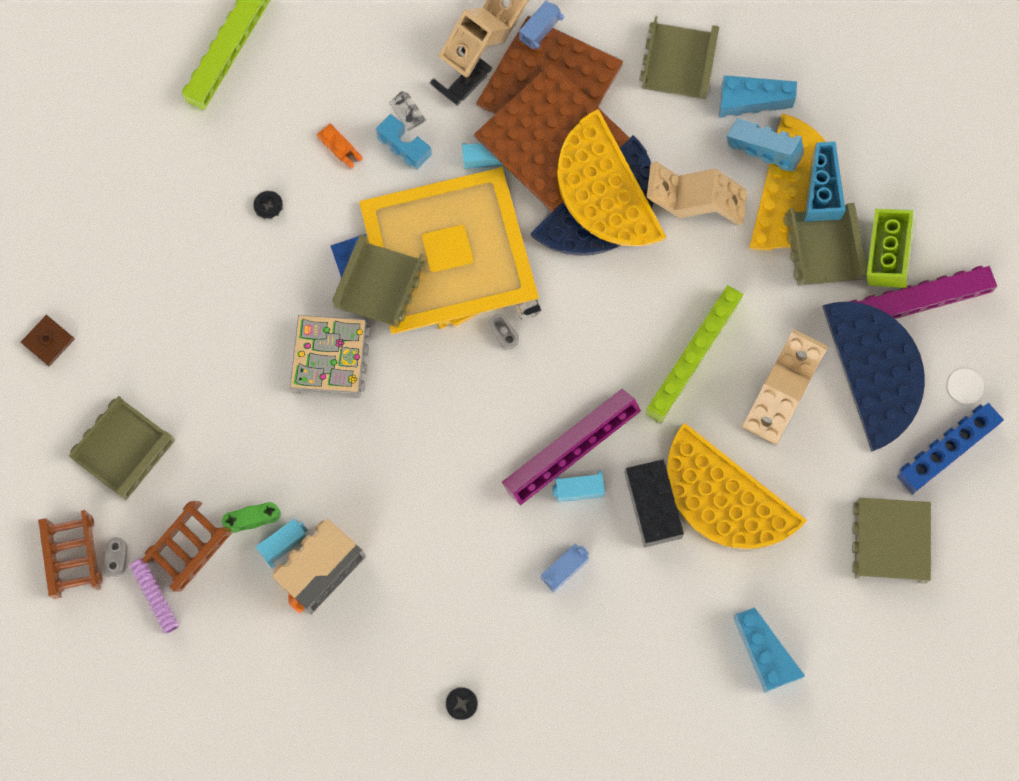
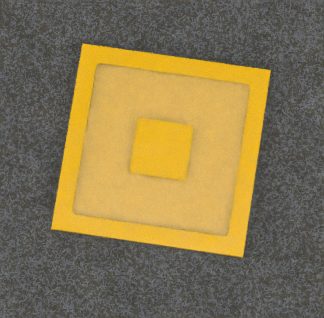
(467, 241)

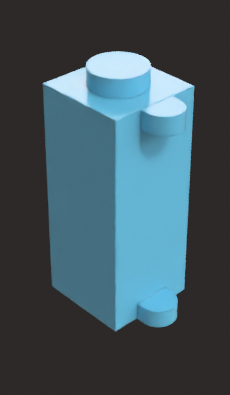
(478, 157)
(579, 488)
(282, 541)

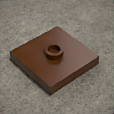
(47, 340)

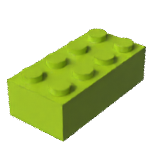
(890, 248)

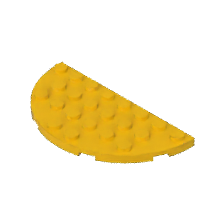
(602, 187)
(784, 189)
(723, 498)

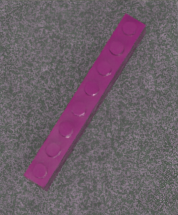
(934, 294)
(571, 446)

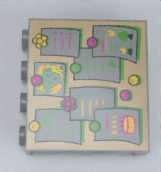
(329, 355)

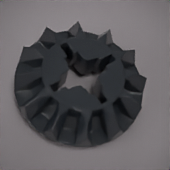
(264, 198)
(464, 694)

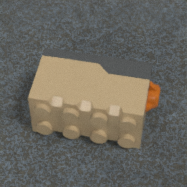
(318, 567)

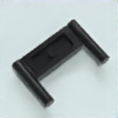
(464, 85)

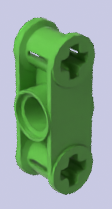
(251, 517)

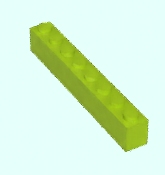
(223, 52)
(694, 354)

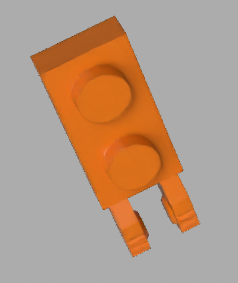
(338, 145)

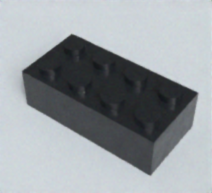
(654, 503)

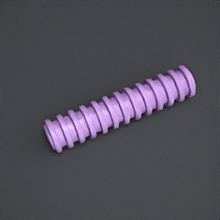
(154, 596)

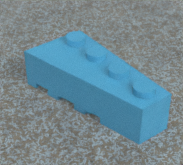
(755, 95)
(766, 144)
(825, 189)
(766, 652)

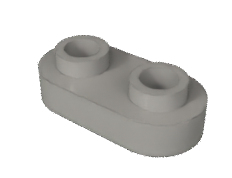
(503, 332)
(115, 556)

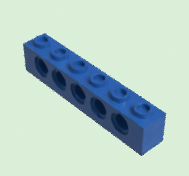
(989, 419)

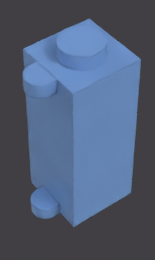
(540, 24)
(565, 567)

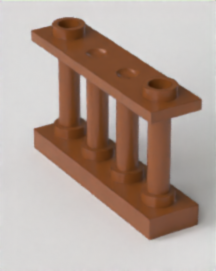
(51, 548)
(205, 550)

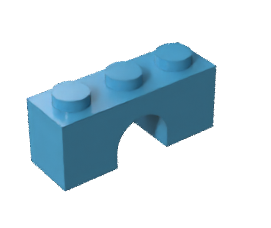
(413, 152)

